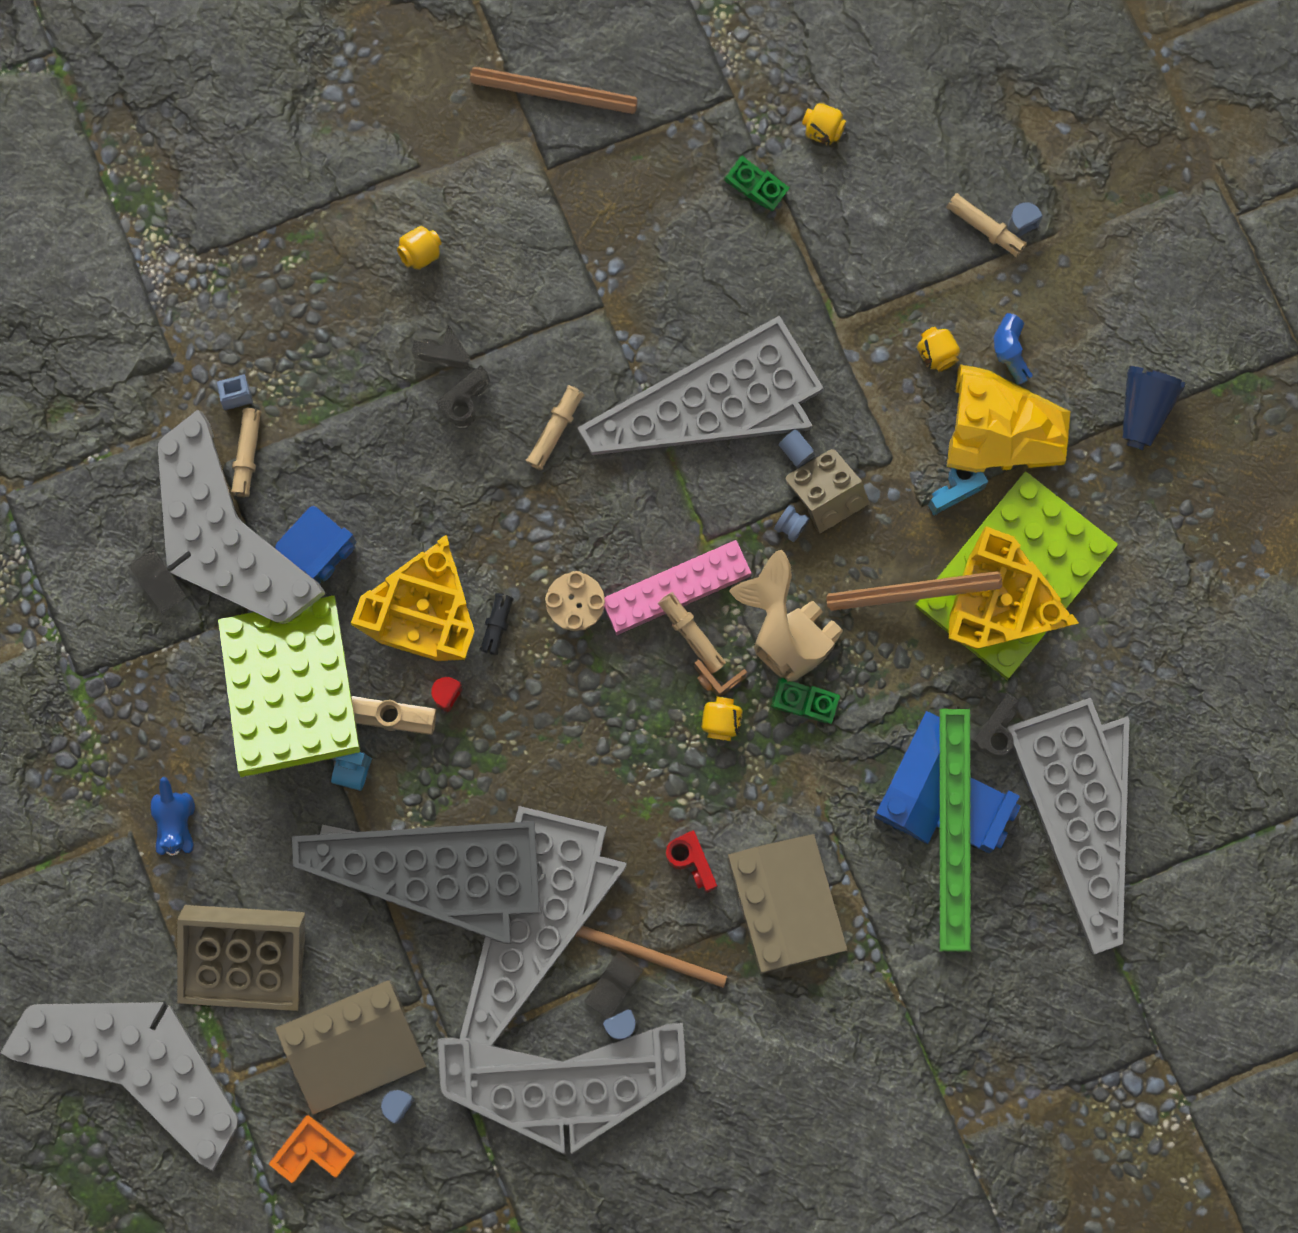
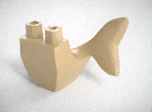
(791, 641)

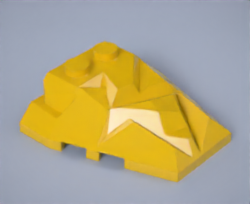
(1004, 425)

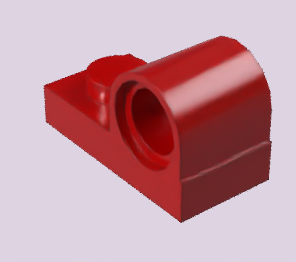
(702, 875)

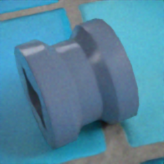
(791, 523)

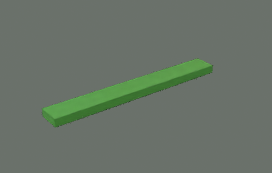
(954, 829)

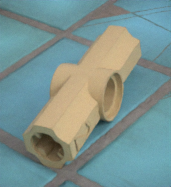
(409, 717)

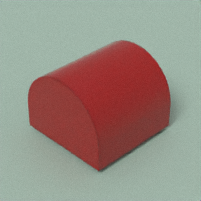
(445, 692)

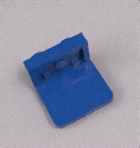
(316, 544)
(989, 815)

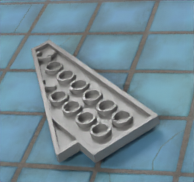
(730, 394)
(1080, 793)
(570, 888)

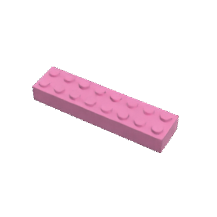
(687, 581)

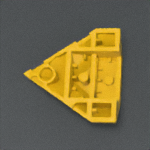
(420, 608)
(1018, 609)

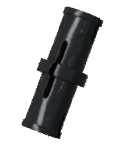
(496, 624)

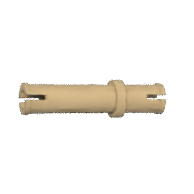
(996, 232)
(560, 418)
(244, 463)
(697, 640)

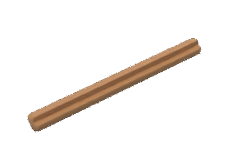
(553, 90)
(914, 591)

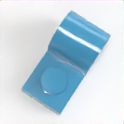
(960, 490)
(351, 770)

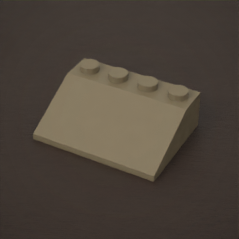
(786, 903)
(240, 957)
(351, 1047)

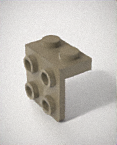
(828, 489)

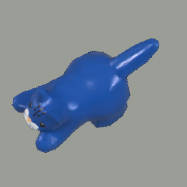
(171, 815)

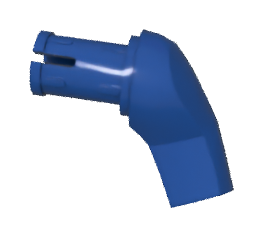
(1009, 348)

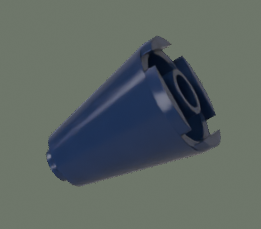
(1148, 404)

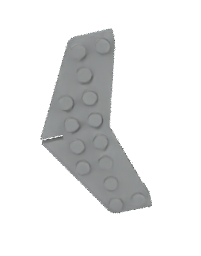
(204, 524)
(153, 1065)
(544, 1093)

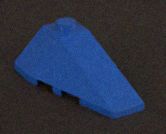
(913, 794)

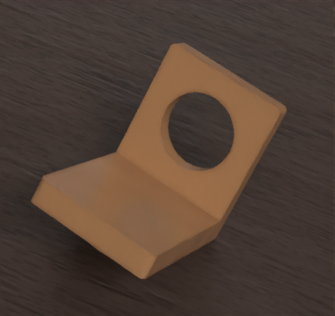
(709, 683)

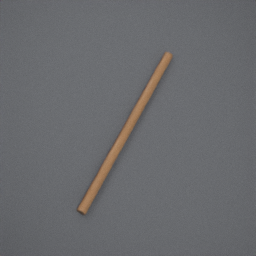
(652, 956)

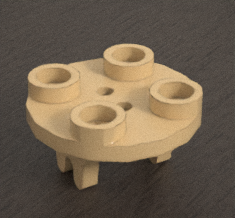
(585, 592)

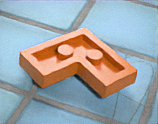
(308, 1143)

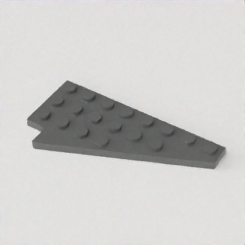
(450, 873)

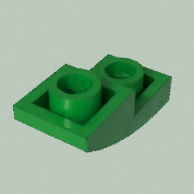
(755, 184)
(805, 701)

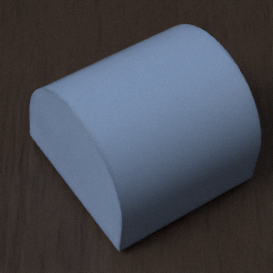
(1024, 219)
(234, 392)
(797, 448)
(621, 1025)
(396, 1104)

